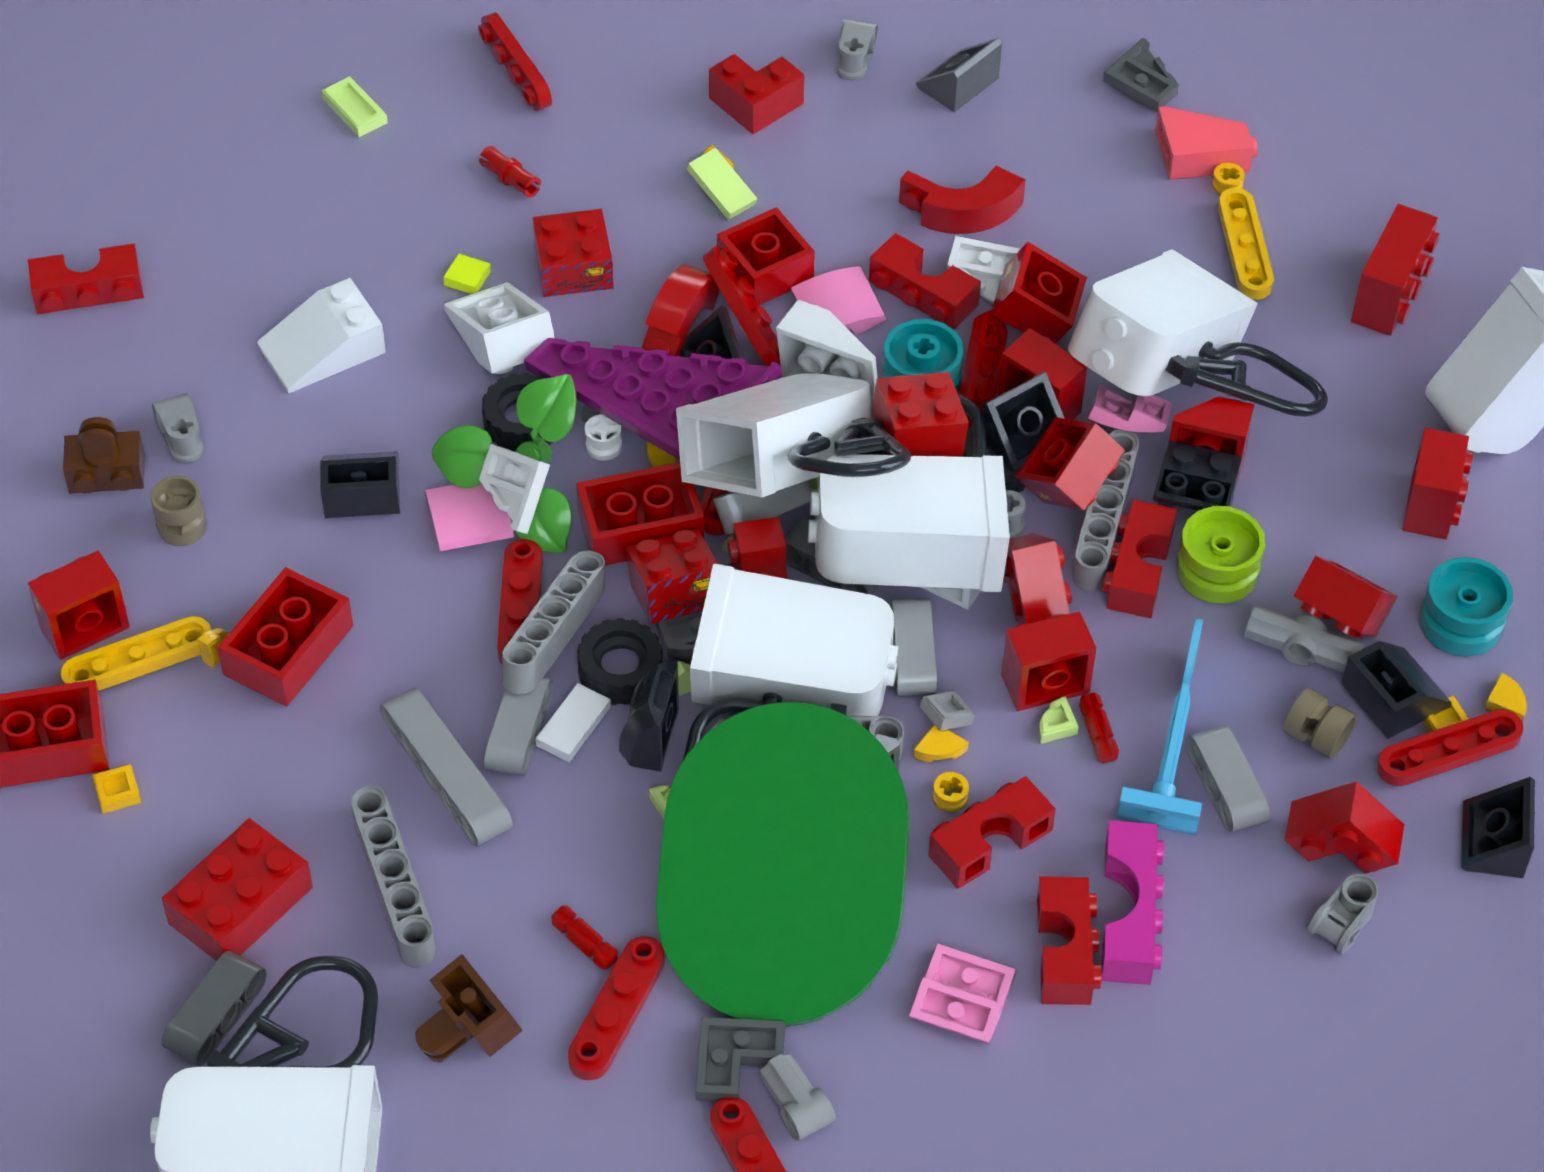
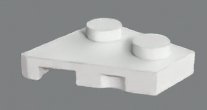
(982, 261)
(514, 483)

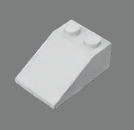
(500, 326)
(323, 337)
(819, 343)

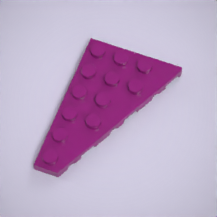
(645, 386)

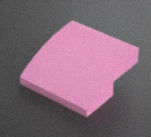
(846, 296)
(1135, 415)
(466, 517)
(963, 993)

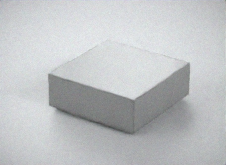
(947, 710)

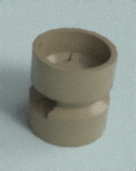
(178, 510)
(1329, 733)

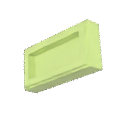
(354, 106)
(721, 183)

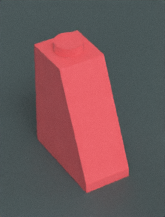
(1198, 143)

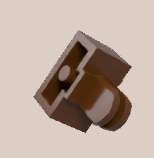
(103, 458)
(466, 1012)

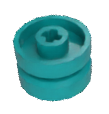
(923, 348)
(1466, 606)

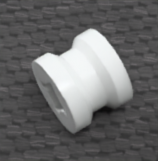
(609, 432)

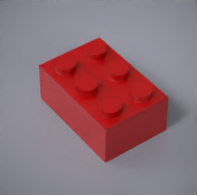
(1395, 270)
(635, 508)
(285, 636)
(52, 733)
(237, 891)

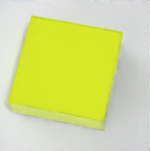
(467, 274)

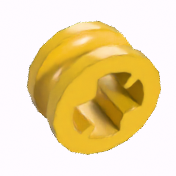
(1227, 176)
(957, 799)

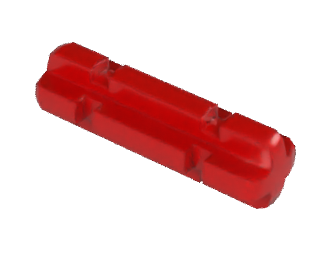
(1098, 728)
(584, 937)

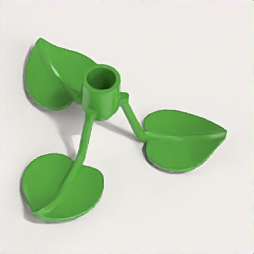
(550, 410)

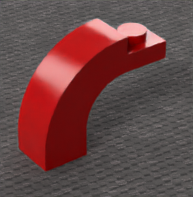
(967, 208)
(676, 307)

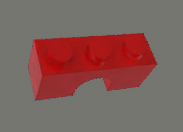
(111, 281)
(943, 297)
(1134, 582)
(1014, 811)
(1068, 970)

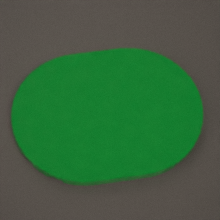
(783, 863)

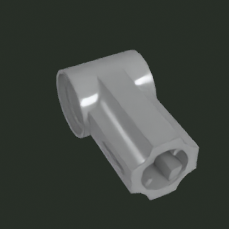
(801, 1106)

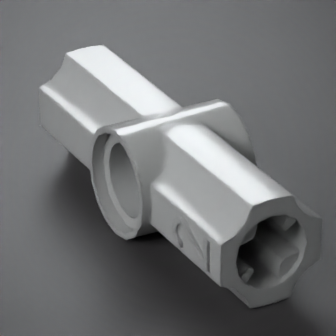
(1301, 639)

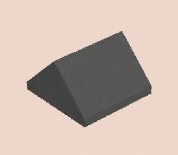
(964, 74)

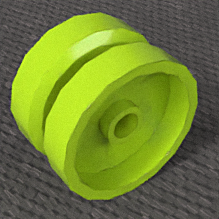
(1220, 554)

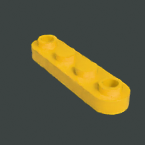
(1245, 243)
(137, 654)

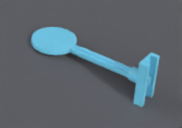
(1160, 804)

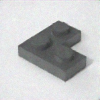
(728, 1045)

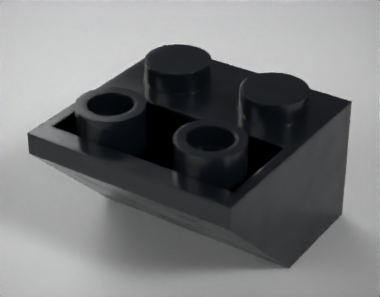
(1197, 477)
(360, 484)
(1392, 687)

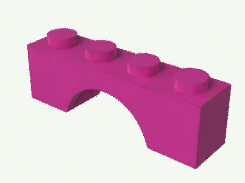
(1129, 943)

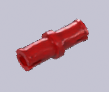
(510, 171)

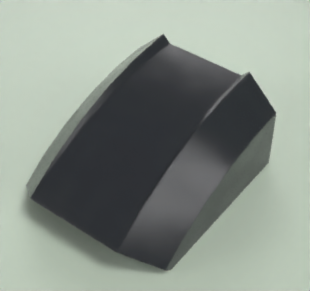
(651, 718)

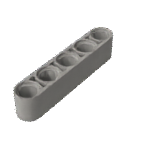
(1104, 516)
(553, 622)
(446, 767)
(397, 890)

